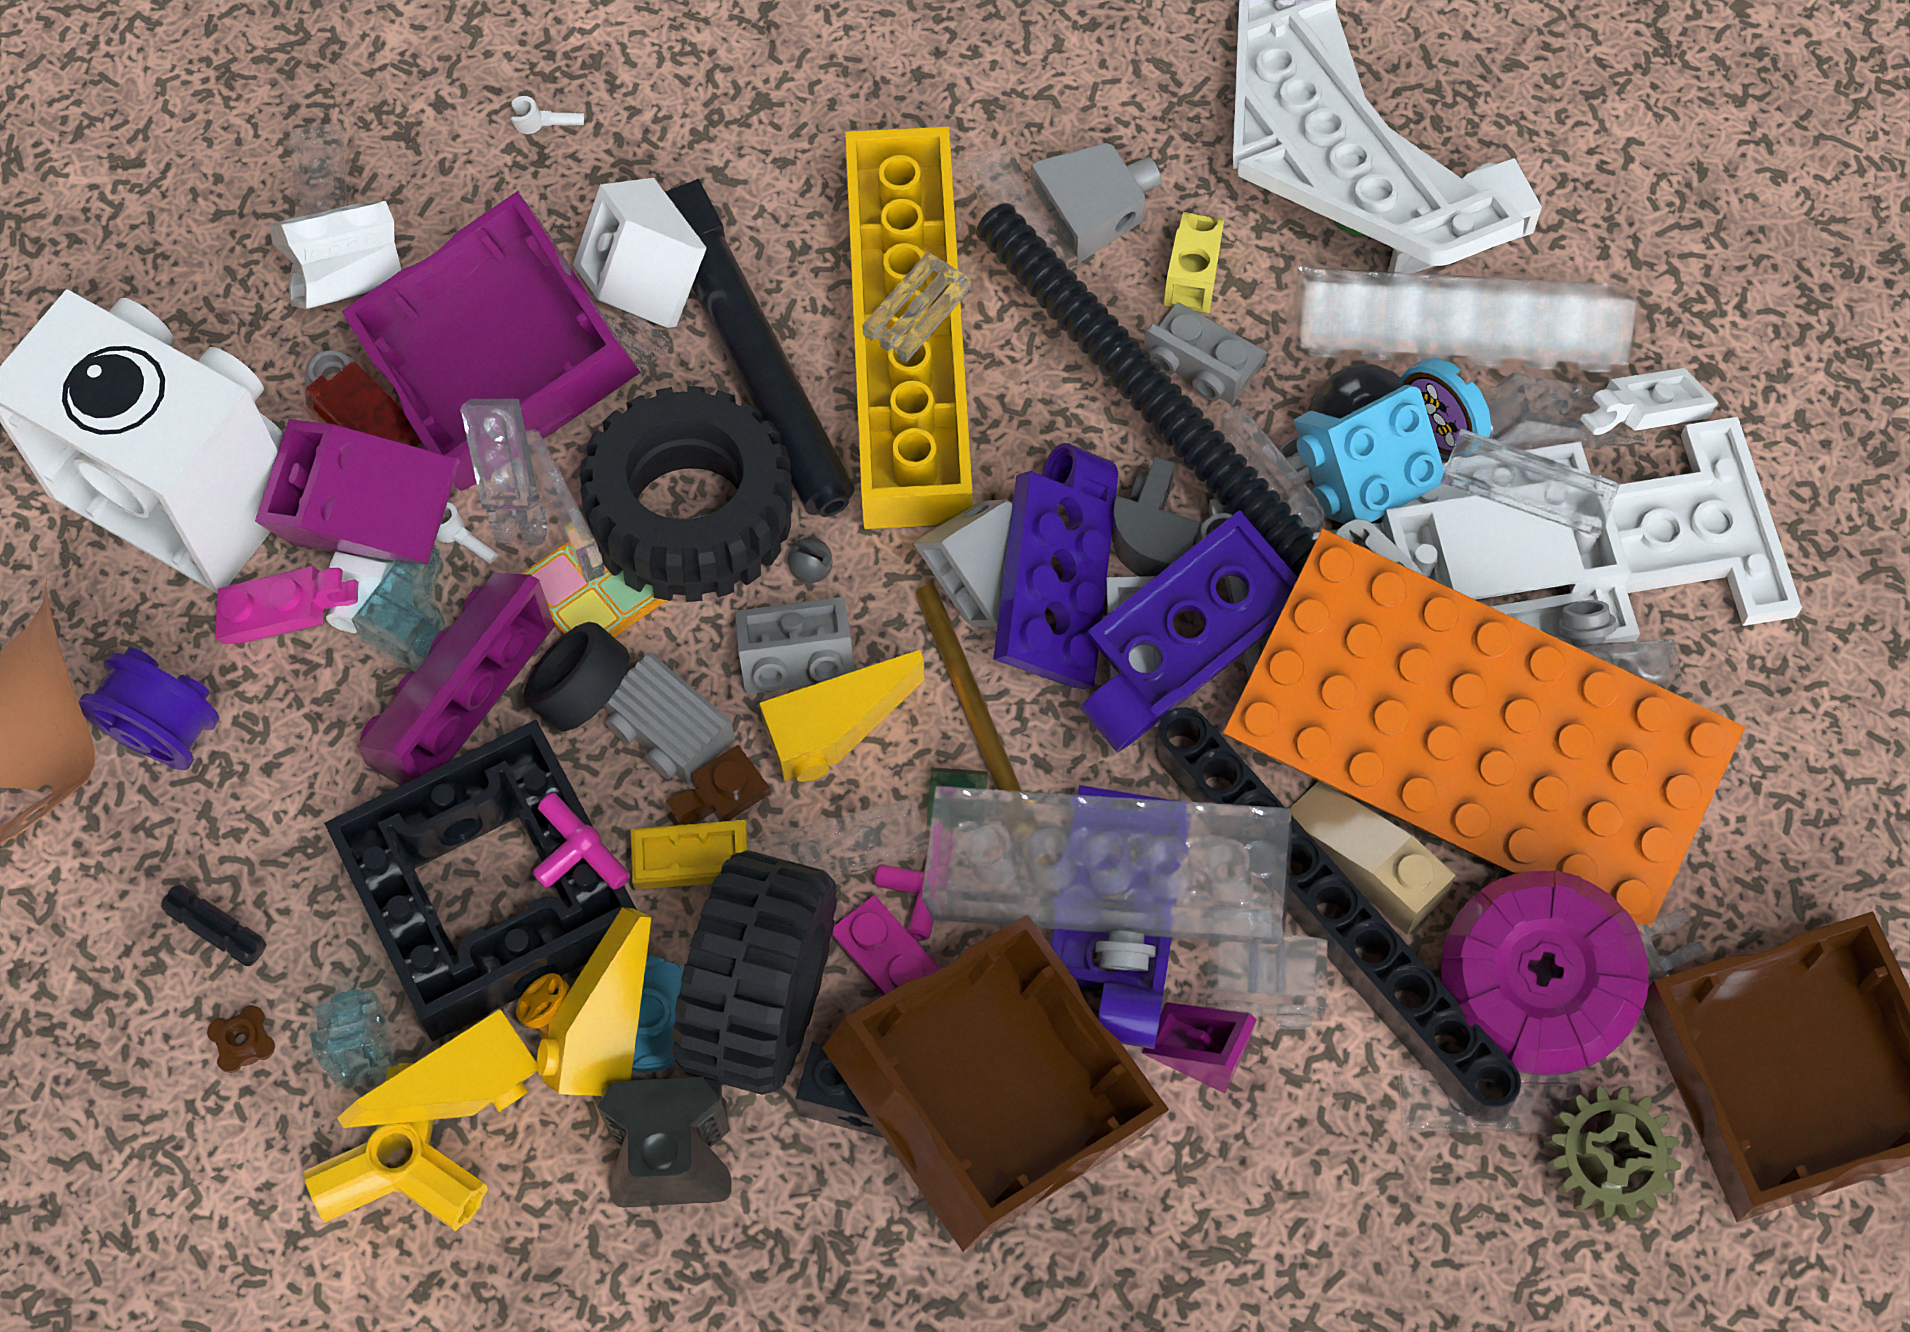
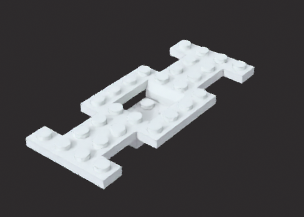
(1654, 538)

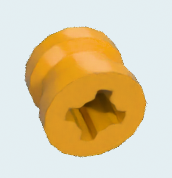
(541, 1002)

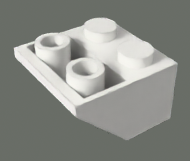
(639, 251)

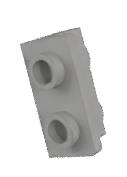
(1203, 353)
(793, 644)

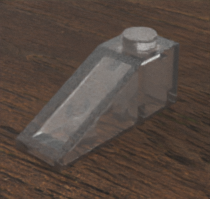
(1547, 412)

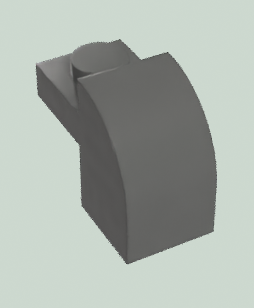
(1143, 532)

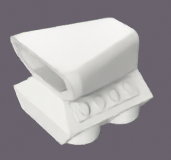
(337, 252)

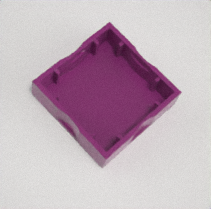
(490, 321)

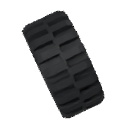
(673, 435)
(754, 972)

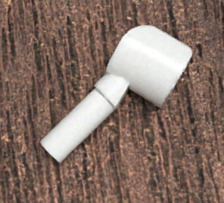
(536, 119)
(455, 531)

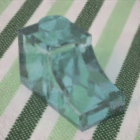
(400, 612)
(352, 1038)

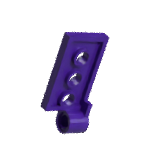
(1087, 491)
(1138, 700)
(1129, 998)

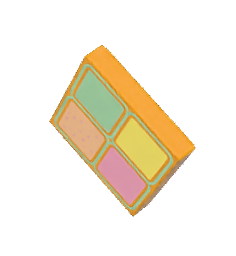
(597, 601)

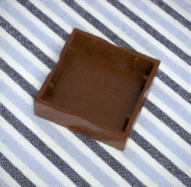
(1793, 1063)
(993, 1081)

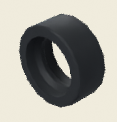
(576, 676)

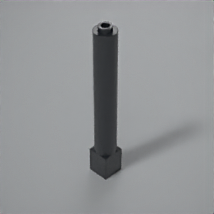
(760, 360)

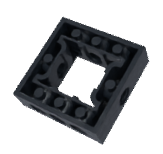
(439, 813)

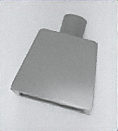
(1093, 195)
(970, 559)

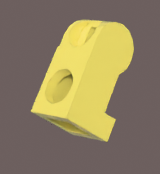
(1194, 262)

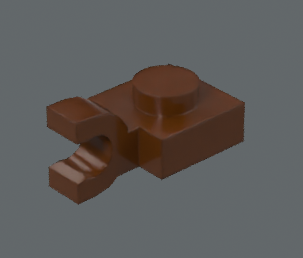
(722, 786)

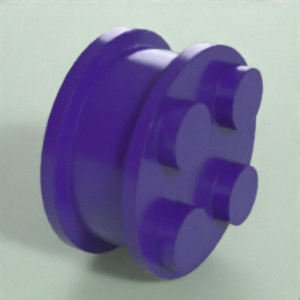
(150, 708)

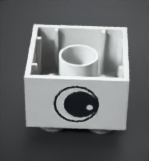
(143, 434)

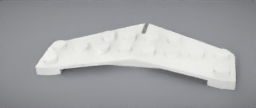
(1325, 147)

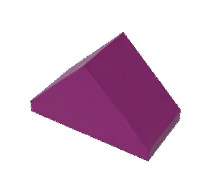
(1202, 1042)

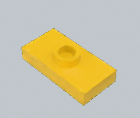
(684, 853)

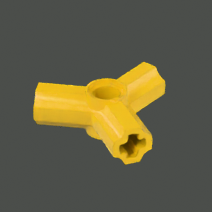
(426, 1179)

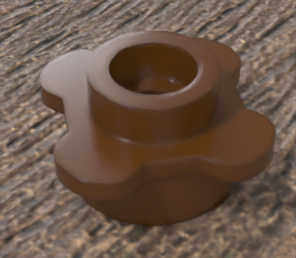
(257, 1043)

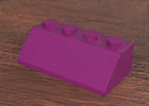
(459, 679)

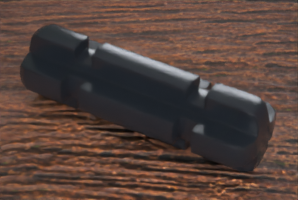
(213, 925)

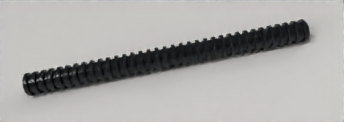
(1143, 383)

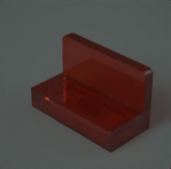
(359, 404)

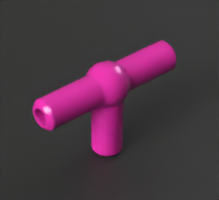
(581, 842)
(911, 882)

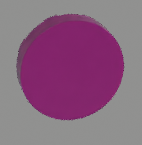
(1538, 922)

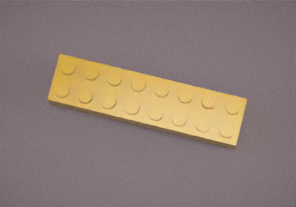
(914, 410)

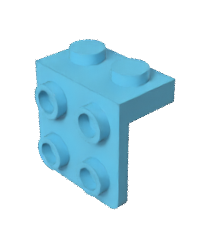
(1371, 456)

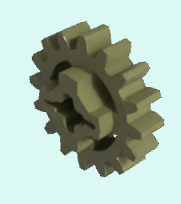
(1608, 1180)

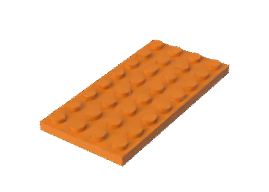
(1482, 728)

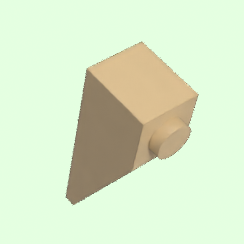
(1375, 855)

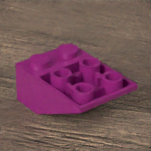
(356, 493)

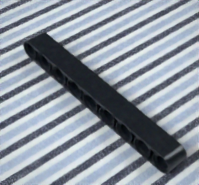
(1359, 927)

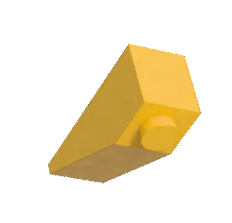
(828, 719)
(598, 1020)
(453, 1081)

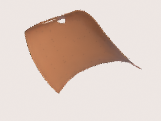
(40, 721)

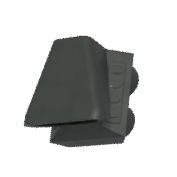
(666, 1141)

